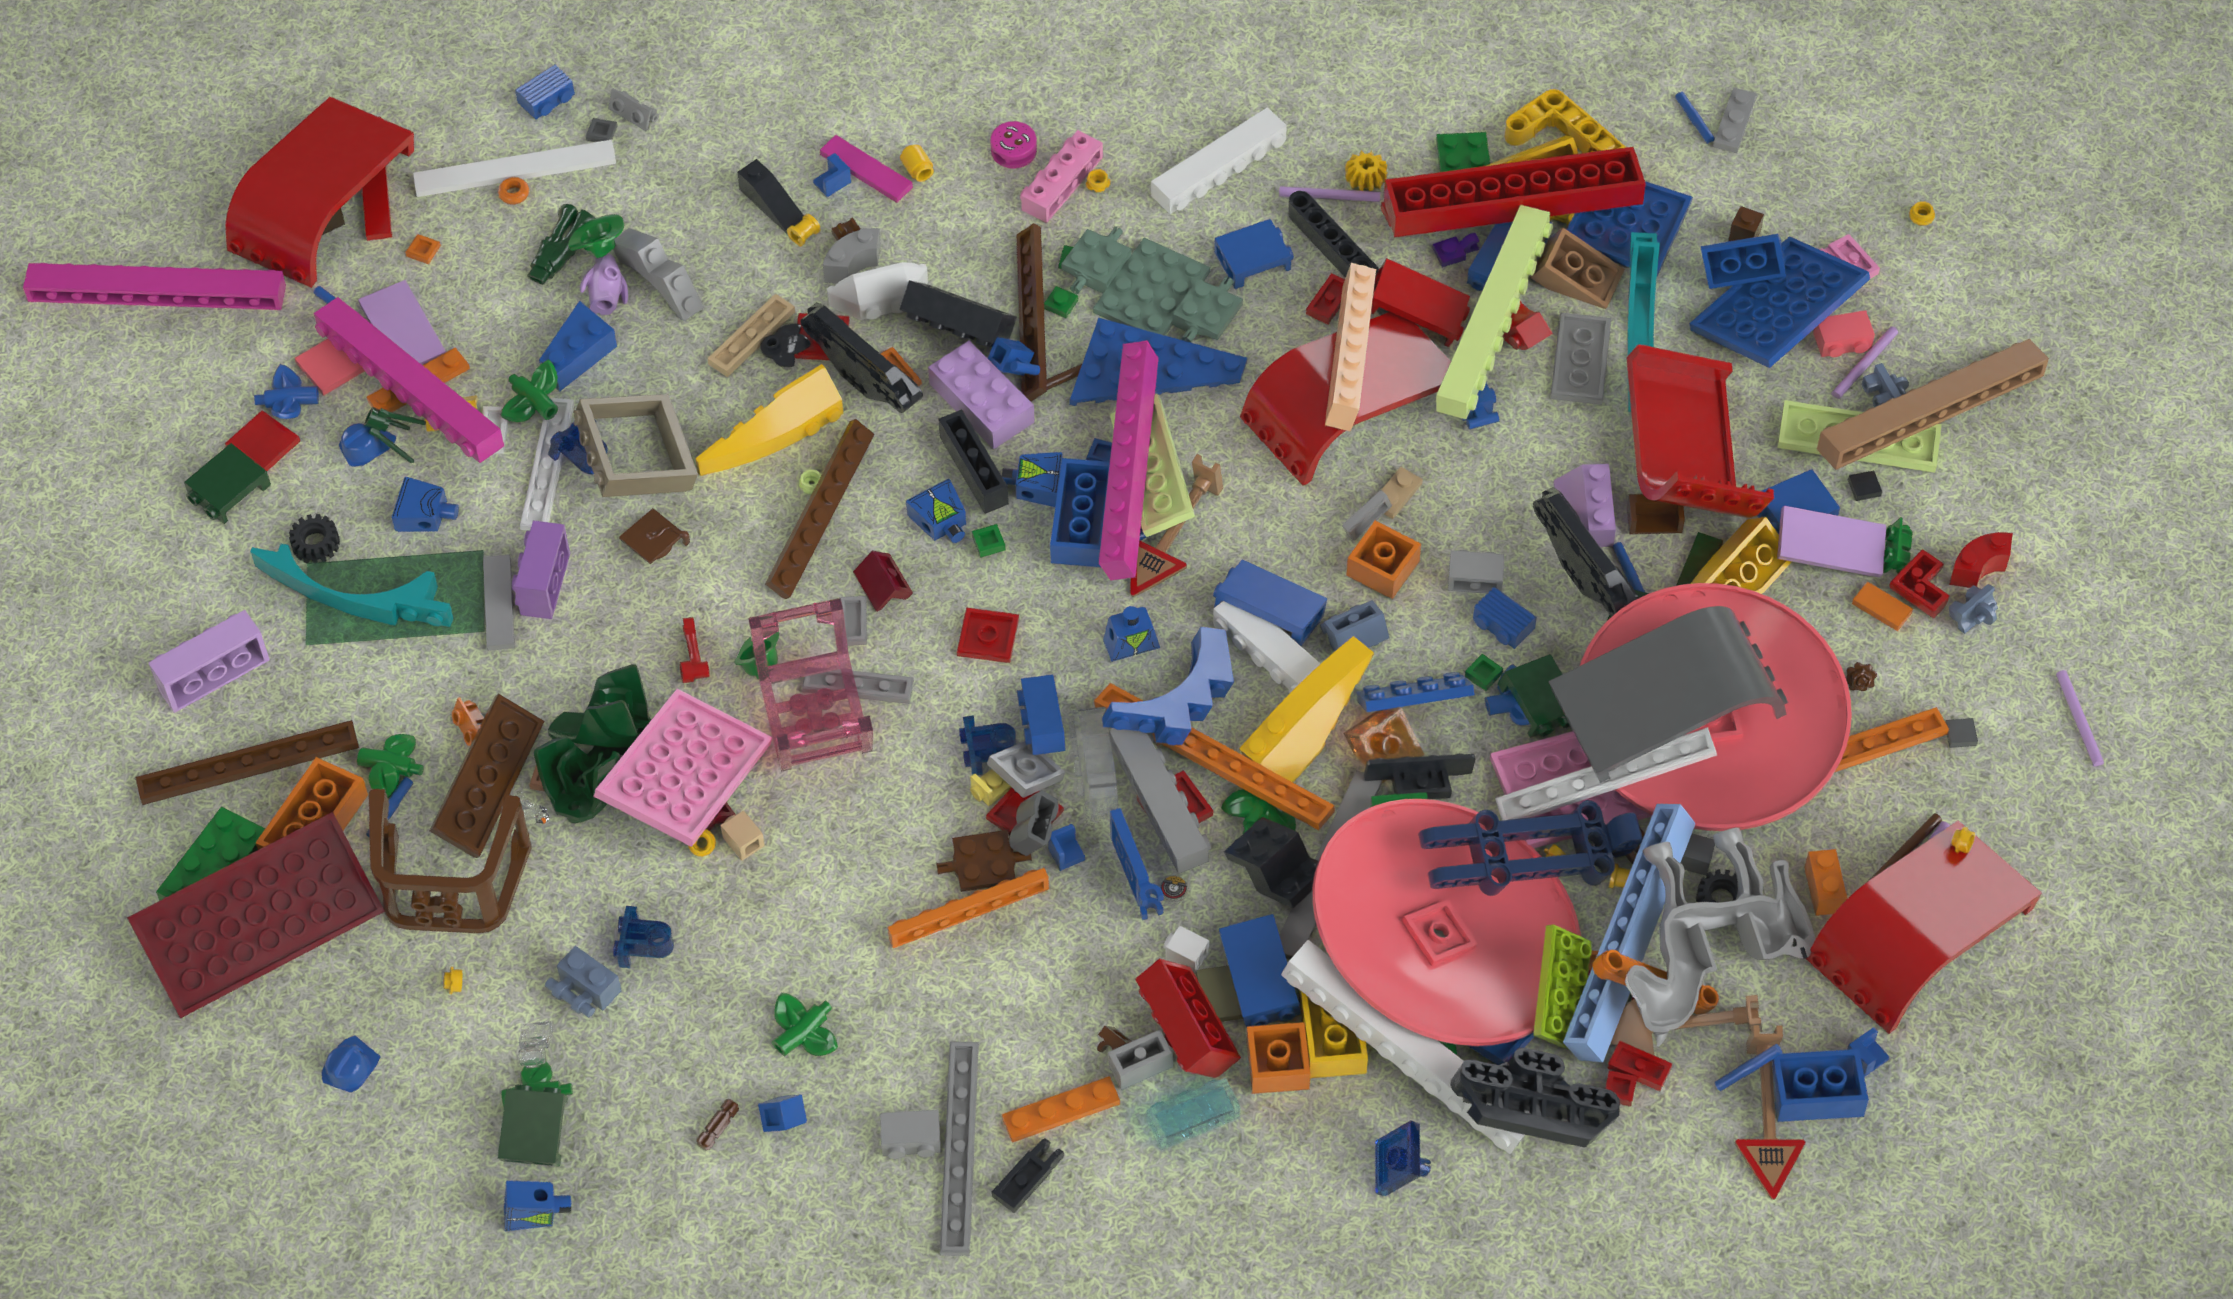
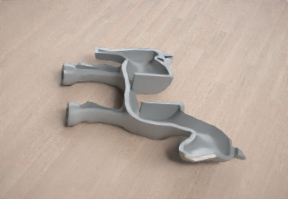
(1763, 924)

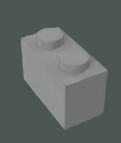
(1475, 571)
(1140, 1059)
(910, 1133)

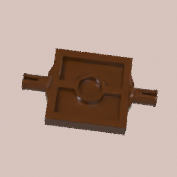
(982, 860)

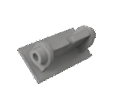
(631, 110)

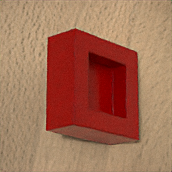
(1622, 1085)

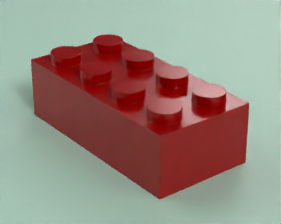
(1187, 1018)

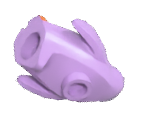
(604, 285)

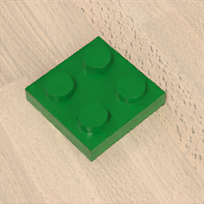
(1462, 150)

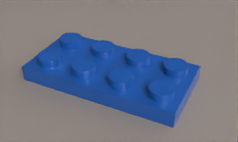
(1423, 691)

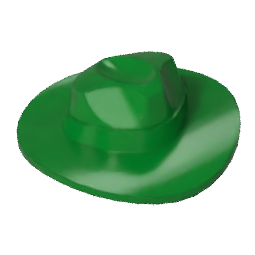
(597, 235)

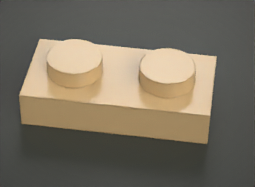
(1400, 490)

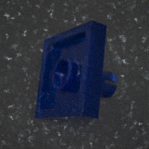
(1399, 1159)

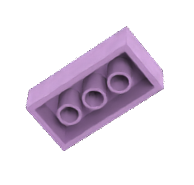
(983, 393)
(209, 661)

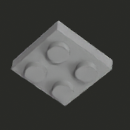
(1025, 771)

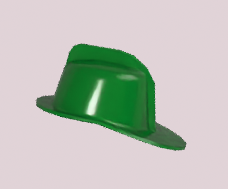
(746, 654)

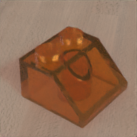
(1384, 736)

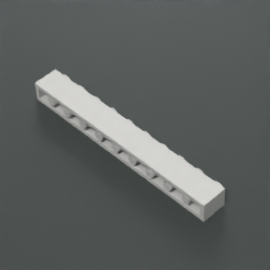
(1414, 1054)

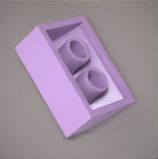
(1591, 497)

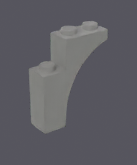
(670, 278)

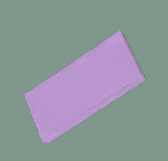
(403, 321)
(1831, 541)

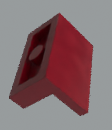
(881, 579)

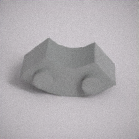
(852, 254)

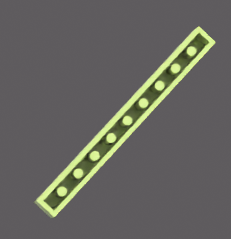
(1494, 312)

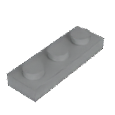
(1735, 120)

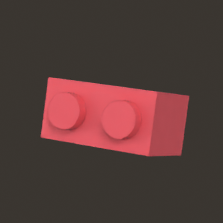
(1844, 334)

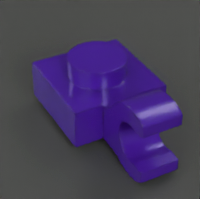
(1454, 251)

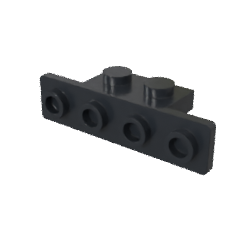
(1420, 773)

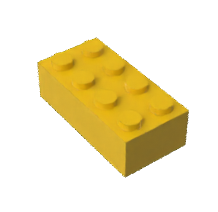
(1331, 1044)

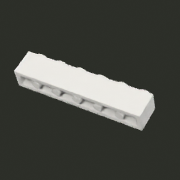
(1219, 161)
(1266, 644)

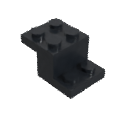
(1275, 861)

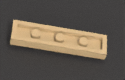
(750, 335)

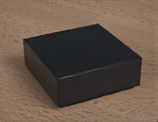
(1864, 485)

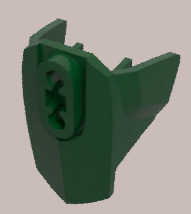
(613, 715)
(572, 776)

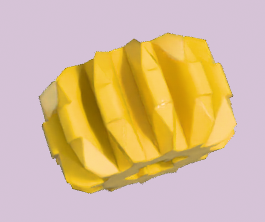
(1366, 171)

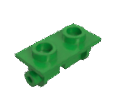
(1897, 538)

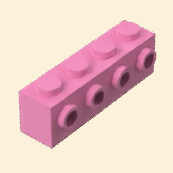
(1061, 176)

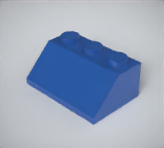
(1744, 261)
(1819, 1085)

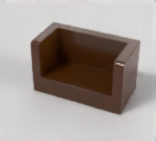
(1653, 516)

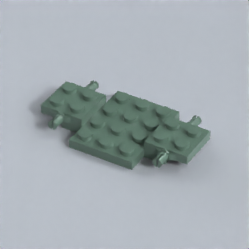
(1151, 286)

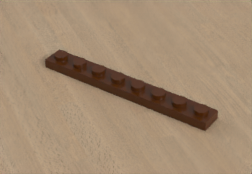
(1031, 307)
(819, 509)
(247, 762)

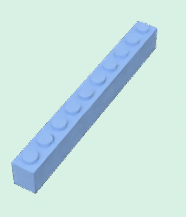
(1628, 934)

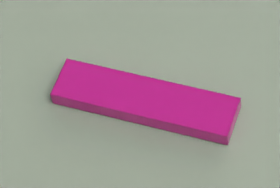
(868, 169)

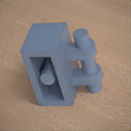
(1362, 621)
(586, 977)

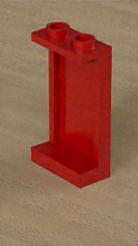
(1420, 300)

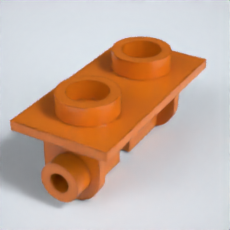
(467, 717)

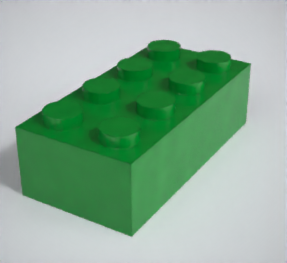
(221, 843)

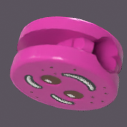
(1013, 144)

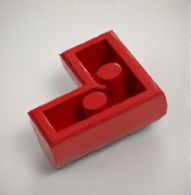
(1915, 585)

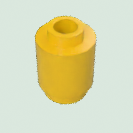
(917, 162)

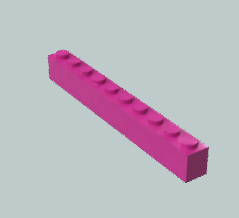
(154, 286)
(408, 380)
(1128, 461)

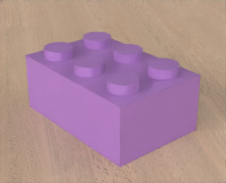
(541, 569)

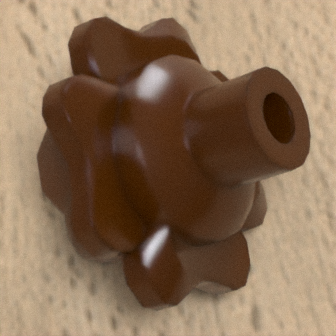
(1860, 676)

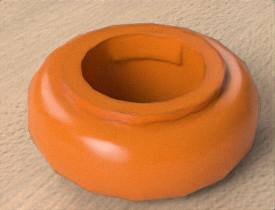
(513, 198)

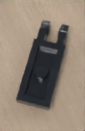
(1026, 1176)

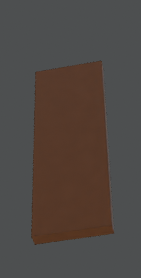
(486, 776)

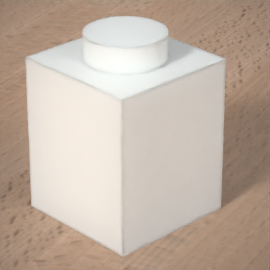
(1186, 948)

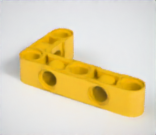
(1559, 111)

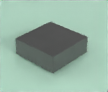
(601, 130)
(1961, 733)

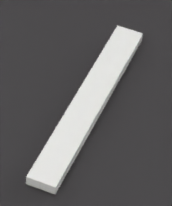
(520, 166)
(1585, 784)

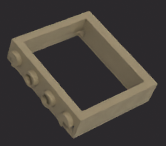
(637, 483)

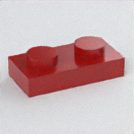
(1327, 300)
(1647, 1067)

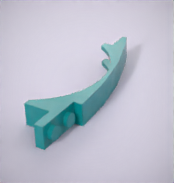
(1641, 291)
(409, 601)

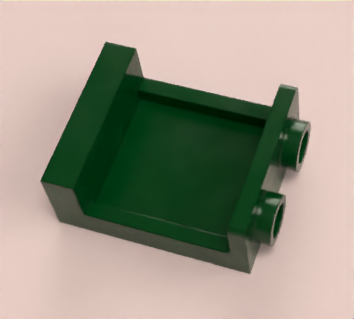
(225, 482)
(1534, 695)
(532, 1126)

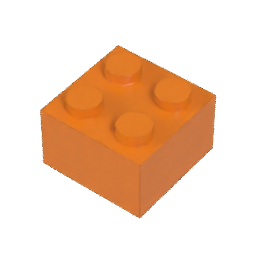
(1383, 559)
(1278, 1058)

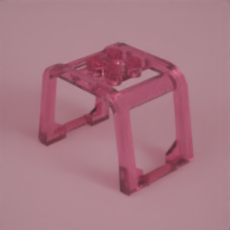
(815, 728)

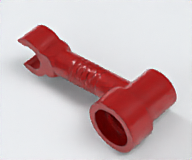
(694, 668)

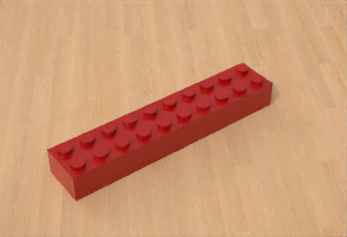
(1496, 191)

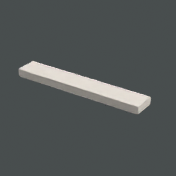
(545, 470)

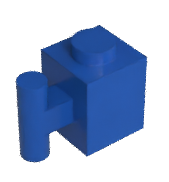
(1012, 357)
(1483, 412)

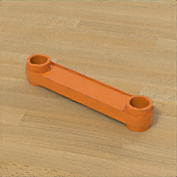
(1614, 967)

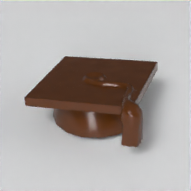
(653, 536)

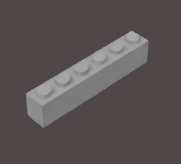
(1161, 798)

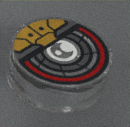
(1174, 889)

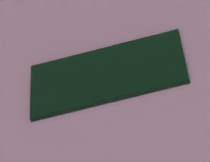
(458, 581)

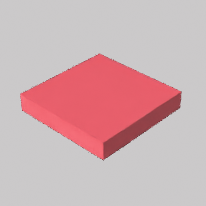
(327, 366)

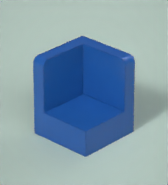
(835, 178)
(1065, 847)
(1871, 1053)
(782, 1113)

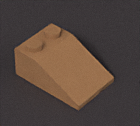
(1577, 270)

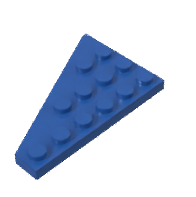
(1179, 369)

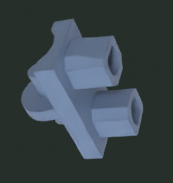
(1887, 385)
(1979, 608)

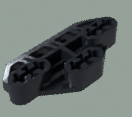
(859, 361)
(1581, 554)
(1535, 1084)

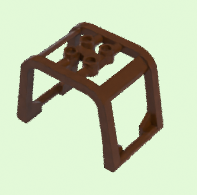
(383, 862)

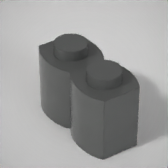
(1034, 823)

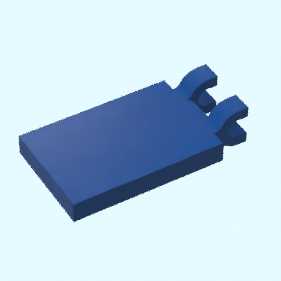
(1133, 866)

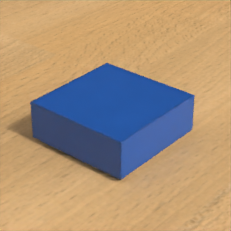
(1100, 450)

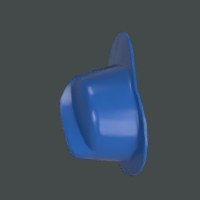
(360, 447)
(349, 1065)

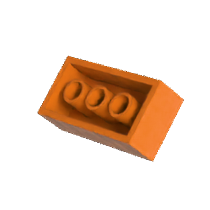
(319, 792)

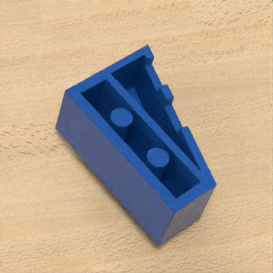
(579, 345)

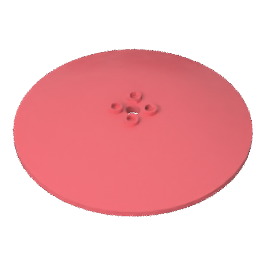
(1761, 762)
(1381, 918)

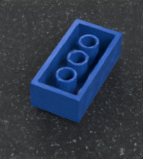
(1079, 512)

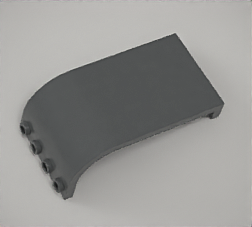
(1664, 687)

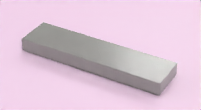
(498, 602)
(868, 685)

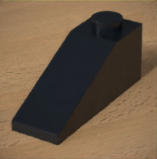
(768, 195)

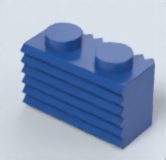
(545, 92)
(1504, 618)

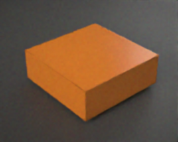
(423, 249)

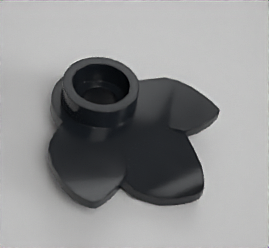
(786, 344)

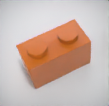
(1825, 881)

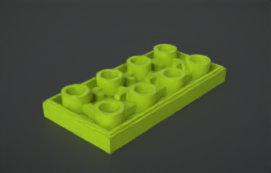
(1561, 982)

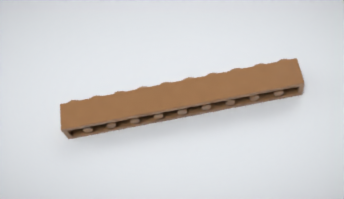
(1931, 404)

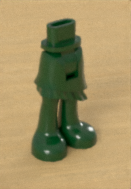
(554, 249)

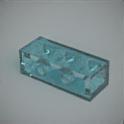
(1193, 1113)

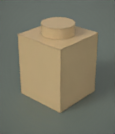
(742, 835)

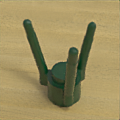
(379, 421)

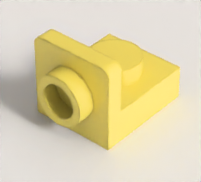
(988, 787)

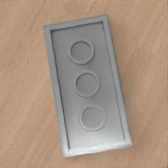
(1581, 358)

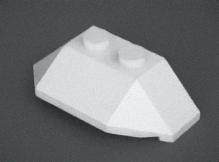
(875, 291)

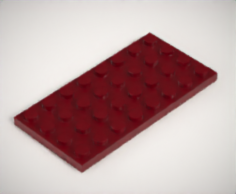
(255, 915)

